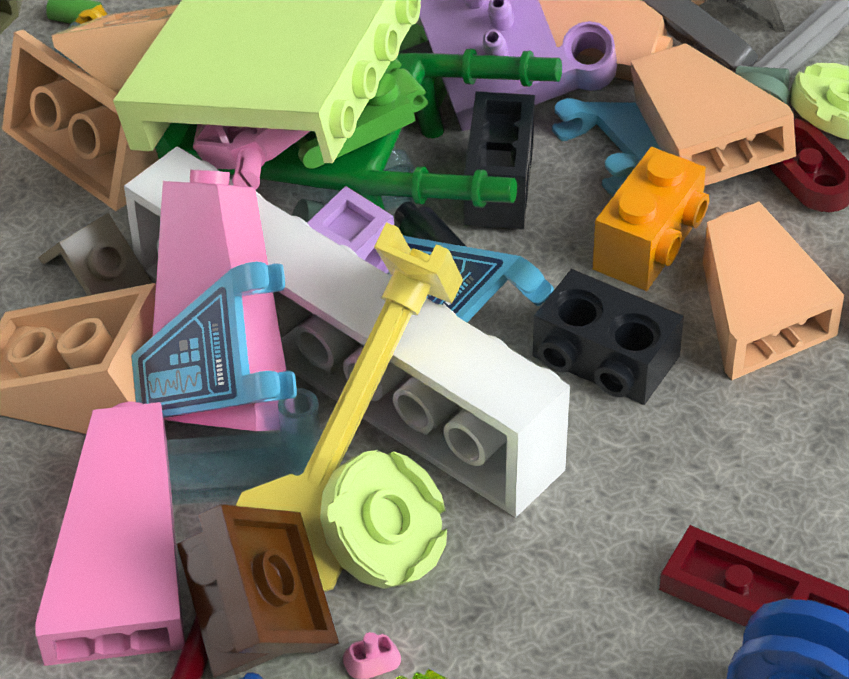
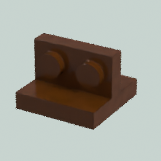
(255, 587)

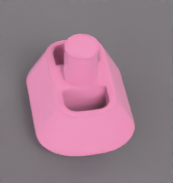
(371, 656)

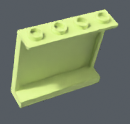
(265, 67)

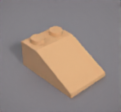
(73, 356)

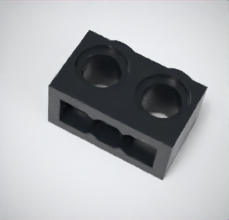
(503, 146)
(607, 336)

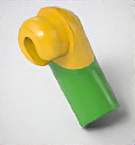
(74, 10)

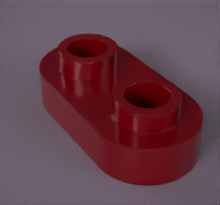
(818, 171)

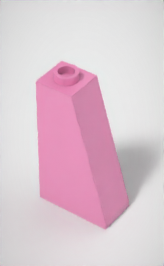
(201, 237)
(116, 552)

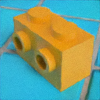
(649, 218)

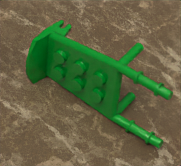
(364, 167)

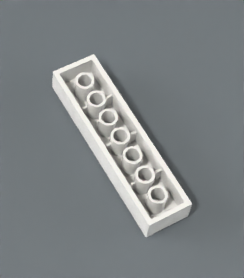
(447, 386)

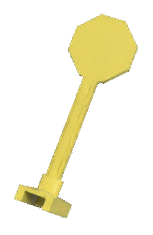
(411, 281)

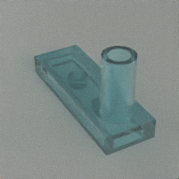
(228, 465)

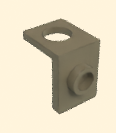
(100, 258)

